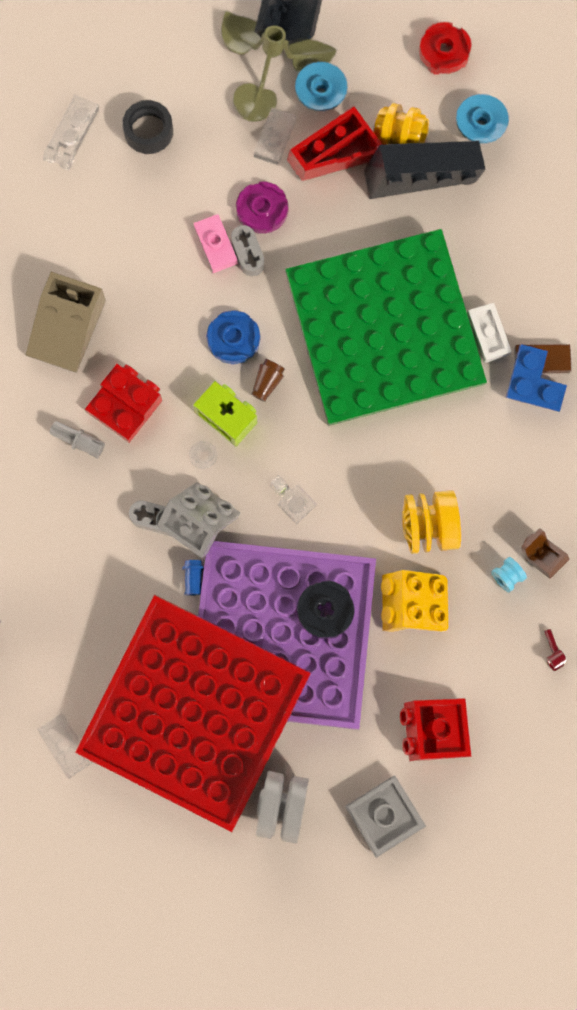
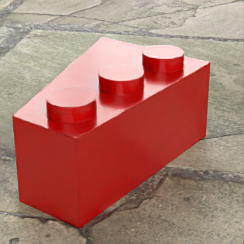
(335, 147)

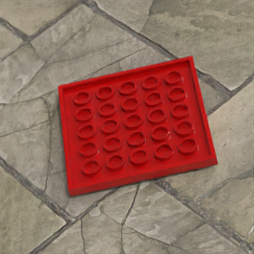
(193, 713)

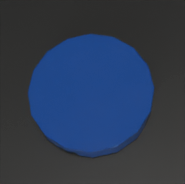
(233, 337)

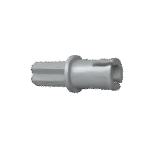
(77, 439)

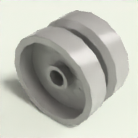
(281, 806)

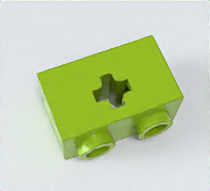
(233, 426)

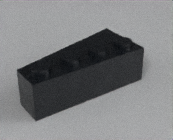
(422, 167)

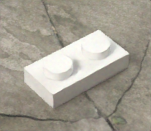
(489, 332)

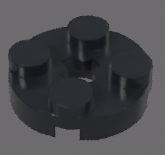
(327, 626)

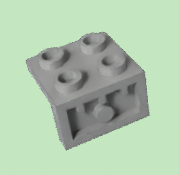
(197, 518)

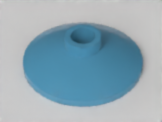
(321, 76)
(485, 109)

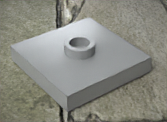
(385, 816)

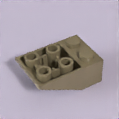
(65, 321)

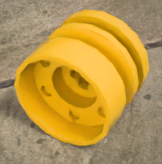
(432, 521)

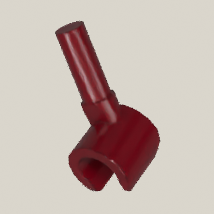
(558, 658)

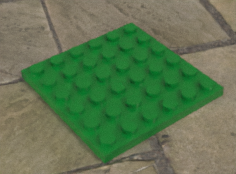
(385, 327)

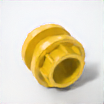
(397, 127)

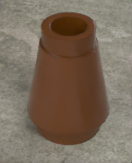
(267, 379)

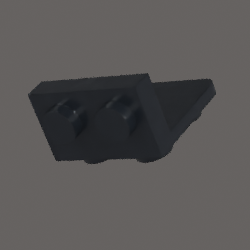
(295, 17)

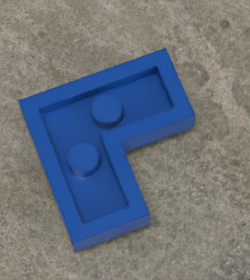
(527, 383)

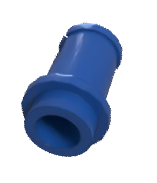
(193, 577)

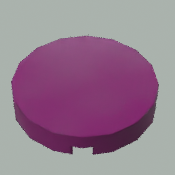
(262, 207)

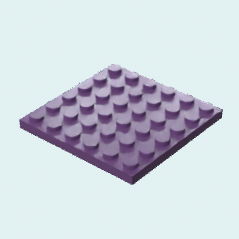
(256, 598)

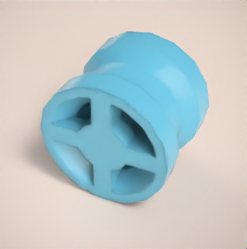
(509, 574)

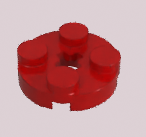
(440, 61)

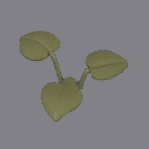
(239, 37)

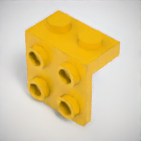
(414, 601)

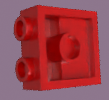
(124, 402)
(436, 729)

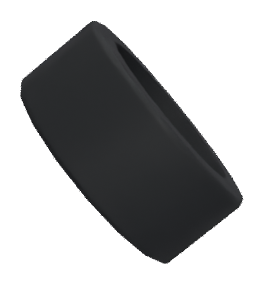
(142, 109)

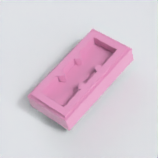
(215, 243)

